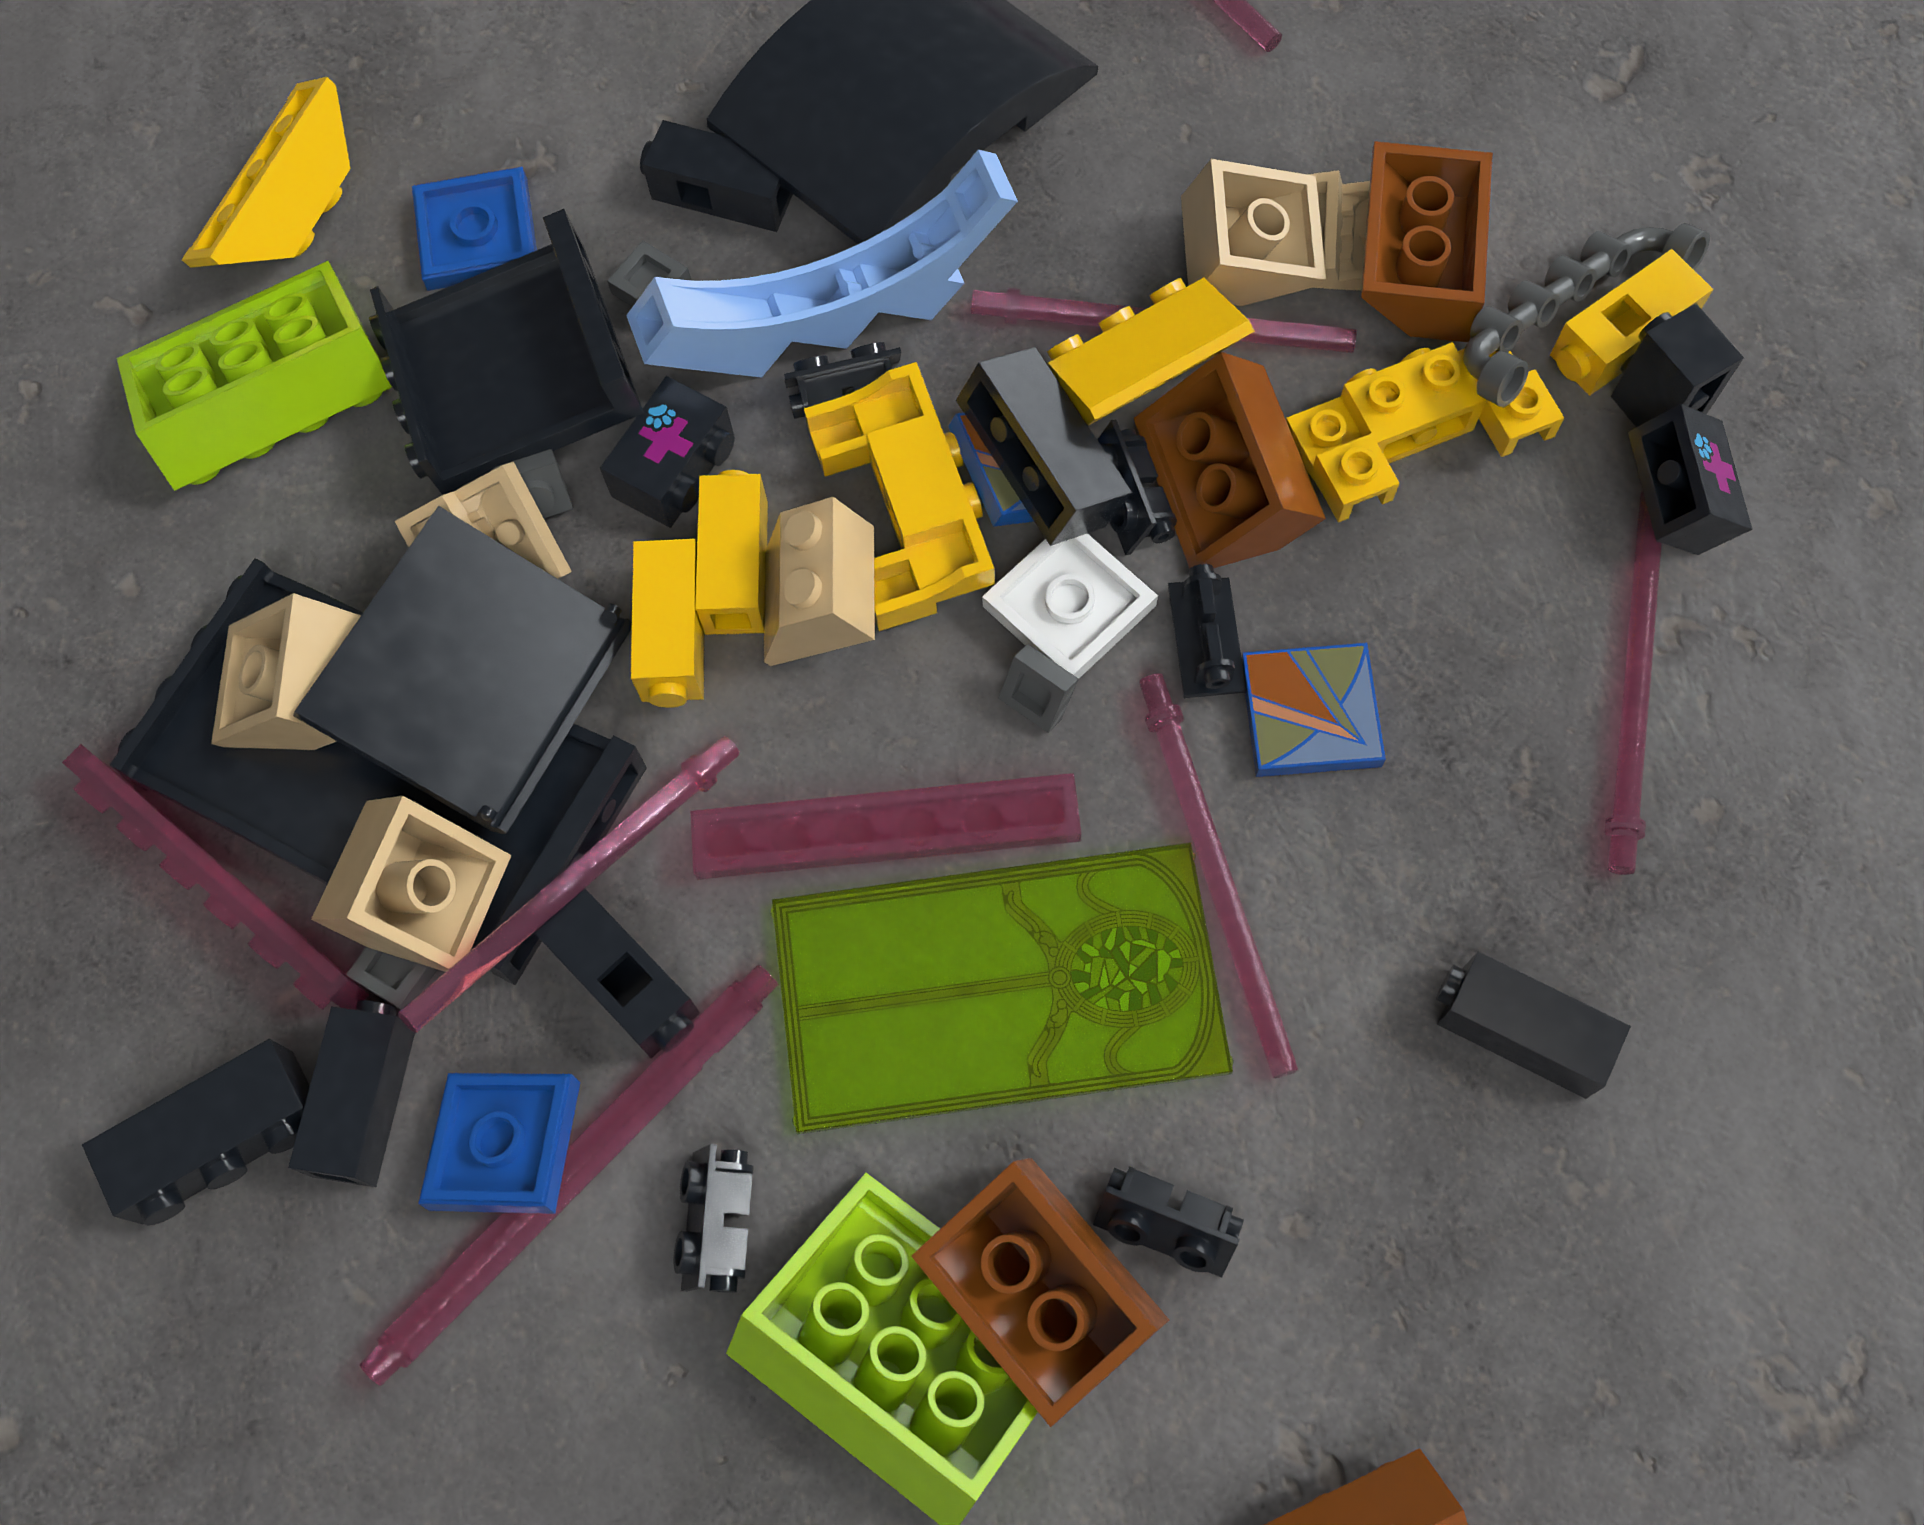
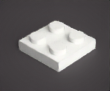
(1070, 602)

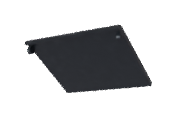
(466, 671)

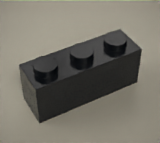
(1042, 445)
(200, 1135)

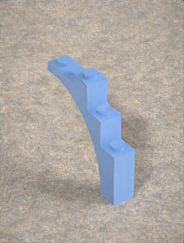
(900, 272)

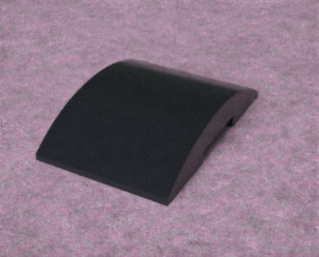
(889, 98)

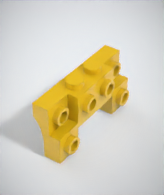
(1403, 412)
(917, 474)

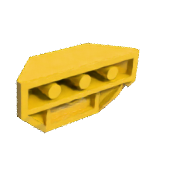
(282, 185)

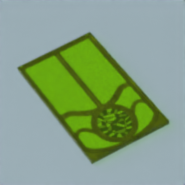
(998, 988)

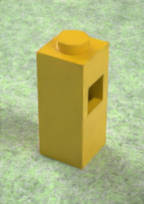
(1607, 332)
(731, 553)
(665, 625)

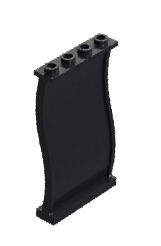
(309, 800)

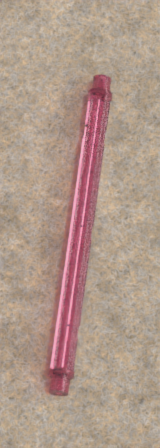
(584, 1161)

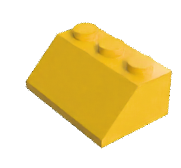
(1146, 348)

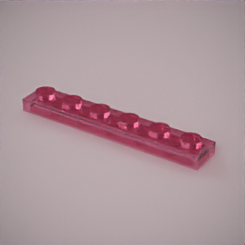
(885, 826)
(229, 899)

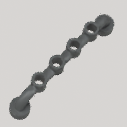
(1492, 330)

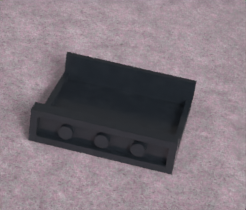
(505, 363)

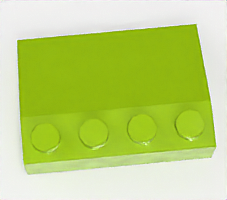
(250, 376)
(883, 1357)

